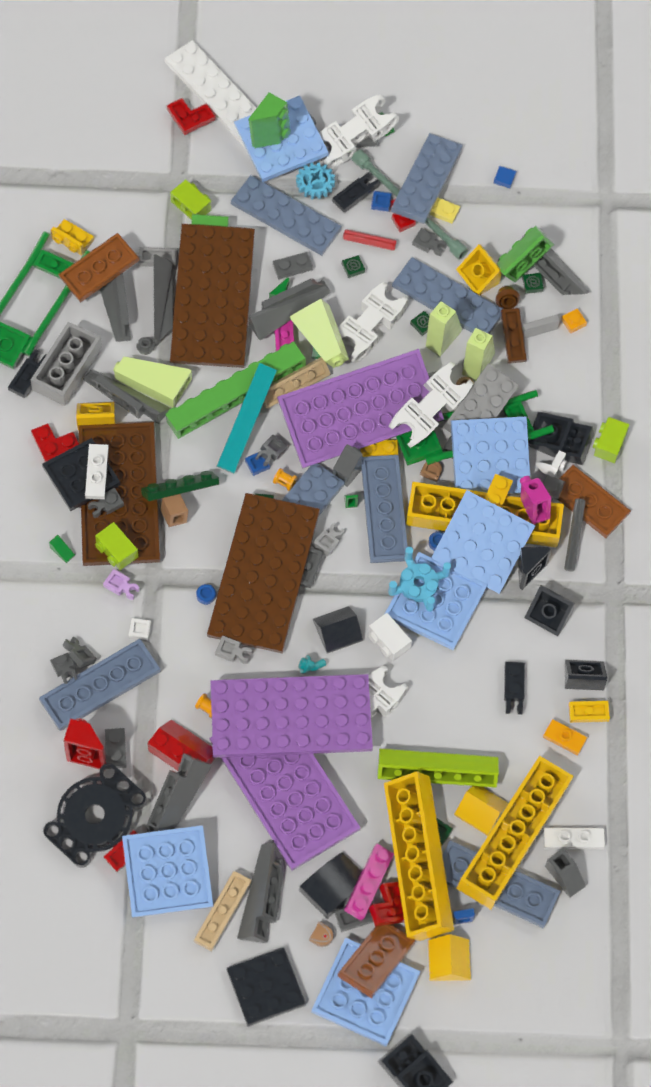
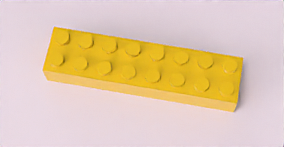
(435, 505)
(514, 832)
(418, 856)

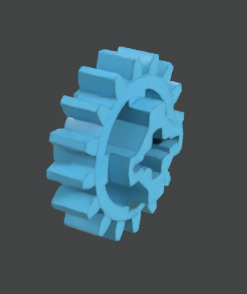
(315, 180)

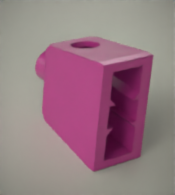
(535, 499)

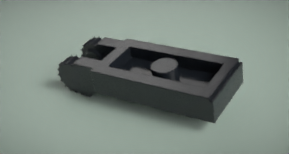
(355, 192)
(22, 381)
(514, 685)

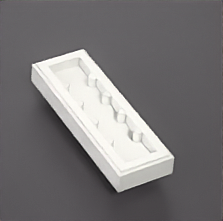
(96, 471)
(574, 838)

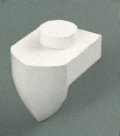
(558, 465)

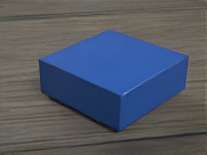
(504, 177)
(381, 201)
(256, 466)
(463, 916)

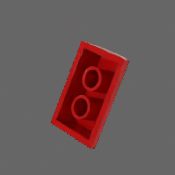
(173, 741)
(83, 744)

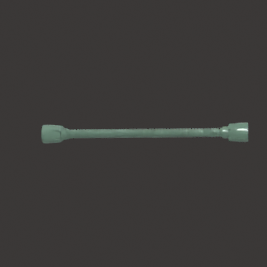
(363, 161)

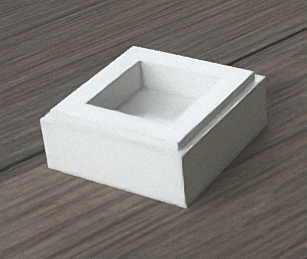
(139, 629)

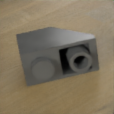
(348, 464)
(565, 872)

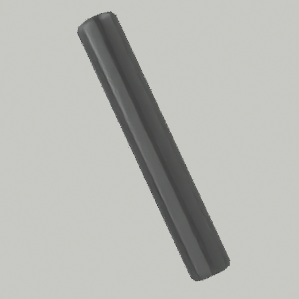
(574, 535)

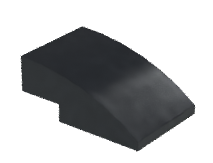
(567, 437)
(331, 885)
(413, 1065)

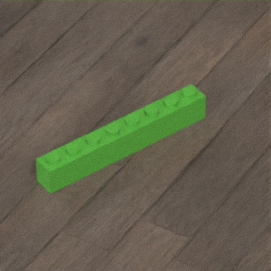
(230, 392)

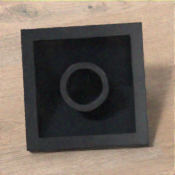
(531, 563)
(550, 610)
(338, 629)
(585, 675)

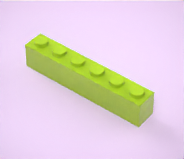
(441, 767)

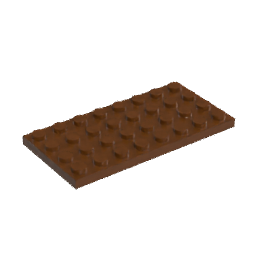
(212, 295)
(134, 463)
(263, 572)

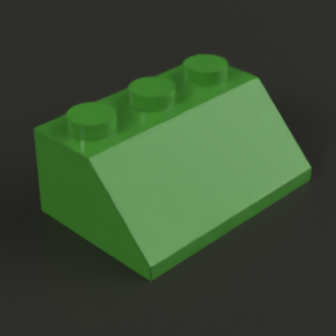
(269, 122)
(524, 254)

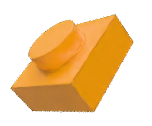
(574, 320)

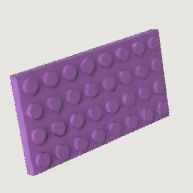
(353, 407)
(291, 715)
(293, 803)

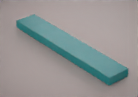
(246, 418)

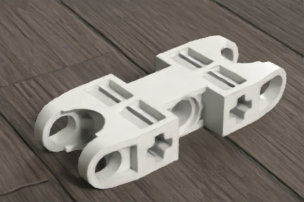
(364, 124)
(377, 312)
(441, 393)
(383, 698)

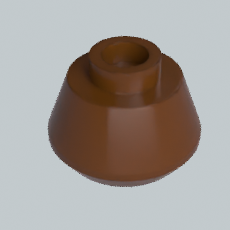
(507, 297)

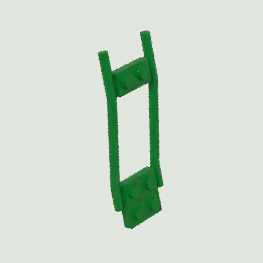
(15, 342)
(430, 448)

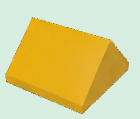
(480, 271)
(95, 413)
(480, 809)
(449, 958)

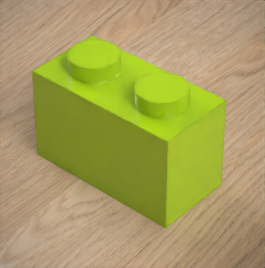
(190, 199)
(611, 439)
(116, 546)

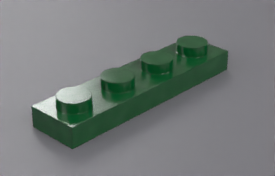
(174, 487)

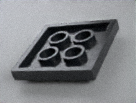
(69, 475)
(265, 987)

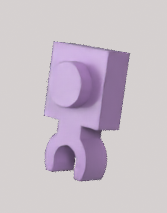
(119, 583)

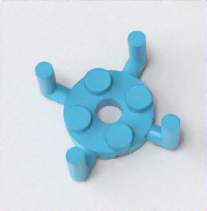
(419, 571)

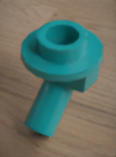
(307, 664)

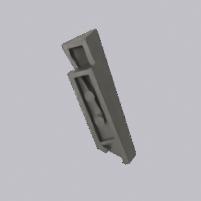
(559, 274)
(162, 298)
(116, 307)
(279, 308)
(126, 397)
(177, 793)
(263, 896)

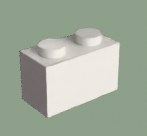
(389, 637)

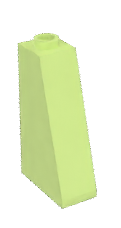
(442, 328)
(321, 331)
(478, 353)
(153, 379)

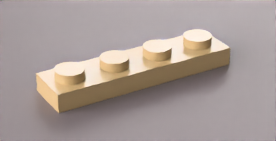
(297, 380)
(222, 911)

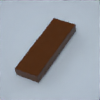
(513, 335)

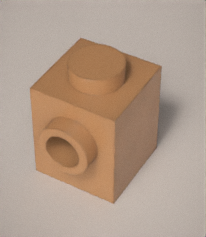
(174, 510)

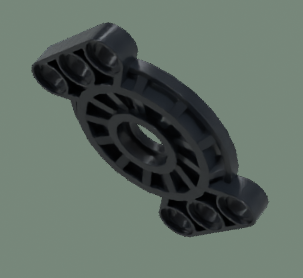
(87, 834)

